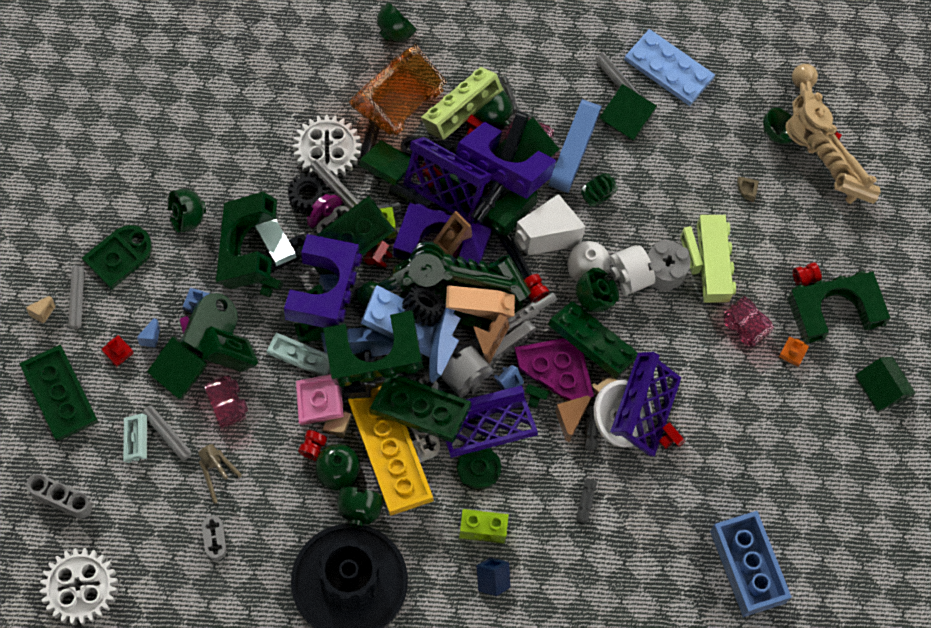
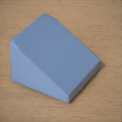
(150, 334)

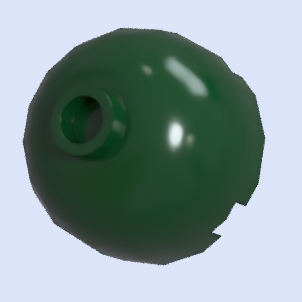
(394, 24)
(496, 111)
(186, 209)
(596, 291)
(337, 467)
(359, 507)

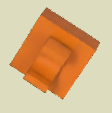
(794, 351)

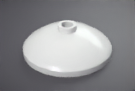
(606, 405)

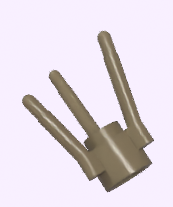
(211, 458)

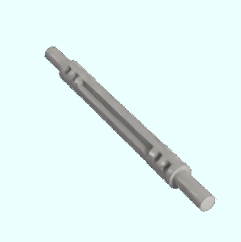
(519, 317)

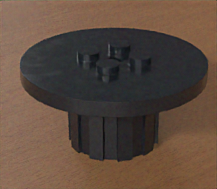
(349, 579)

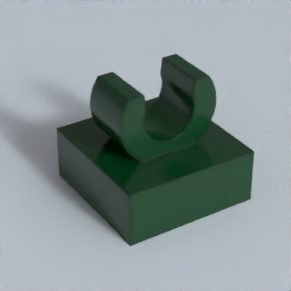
(269, 285)
(536, 394)

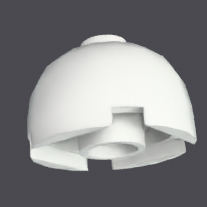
(587, 256)

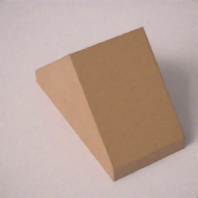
(570, 415)

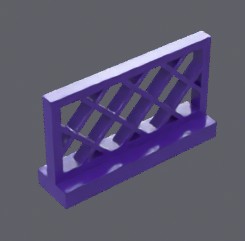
(448, 162)
(636, 396)
(492, 403)

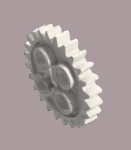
(348, 146)
(80, 607)

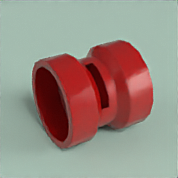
(807, 274)
(538, 290)
(312, 445)

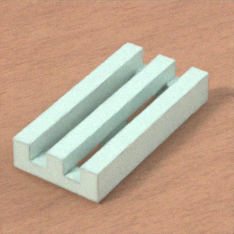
(138, 437)

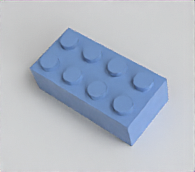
(750, 564)

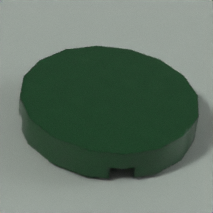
(479, 469)

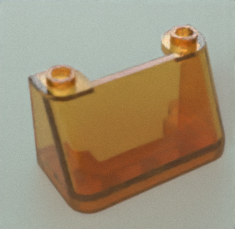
(399, 90)

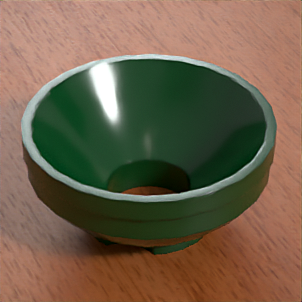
(776, 119)

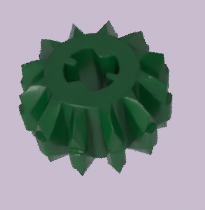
(599, 189)

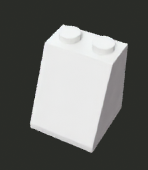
(549, 228)

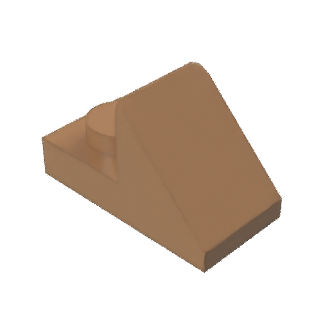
(453, 233)
(491, 340)

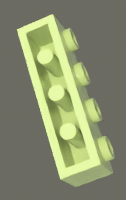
(461, 103)
(715, 255)

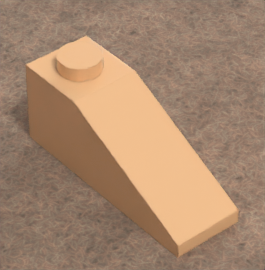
(480, 302)

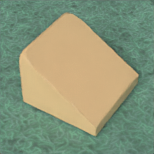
(42, 309)
(338, 426)

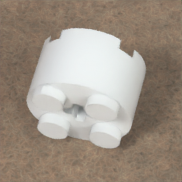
(632, 269)

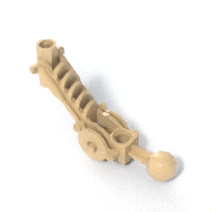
(813, 128)

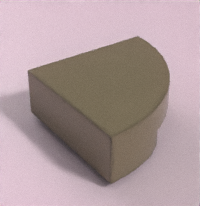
(747, 188)

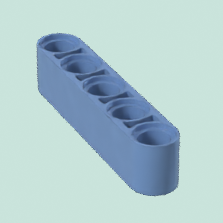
(575, 146)

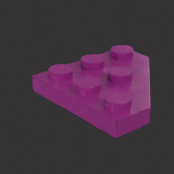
(557, 367)

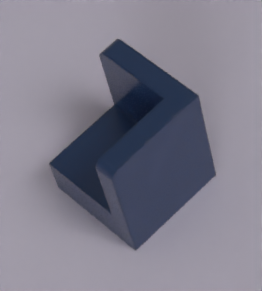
(493, 576)

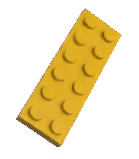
(391, 458)

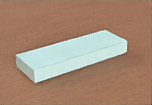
(275, 242)
(299, 355)

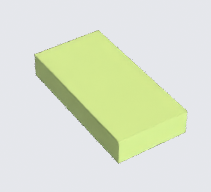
(689, 242)

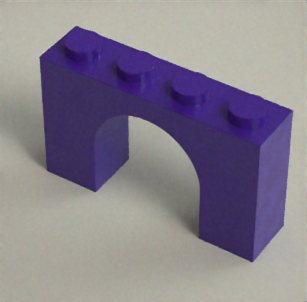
(519, 177)
(421, 221)
(326, 308)

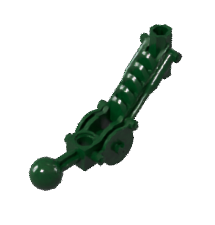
(430, 265)

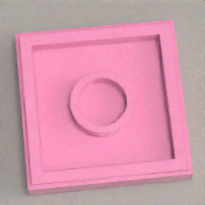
(318, 400)

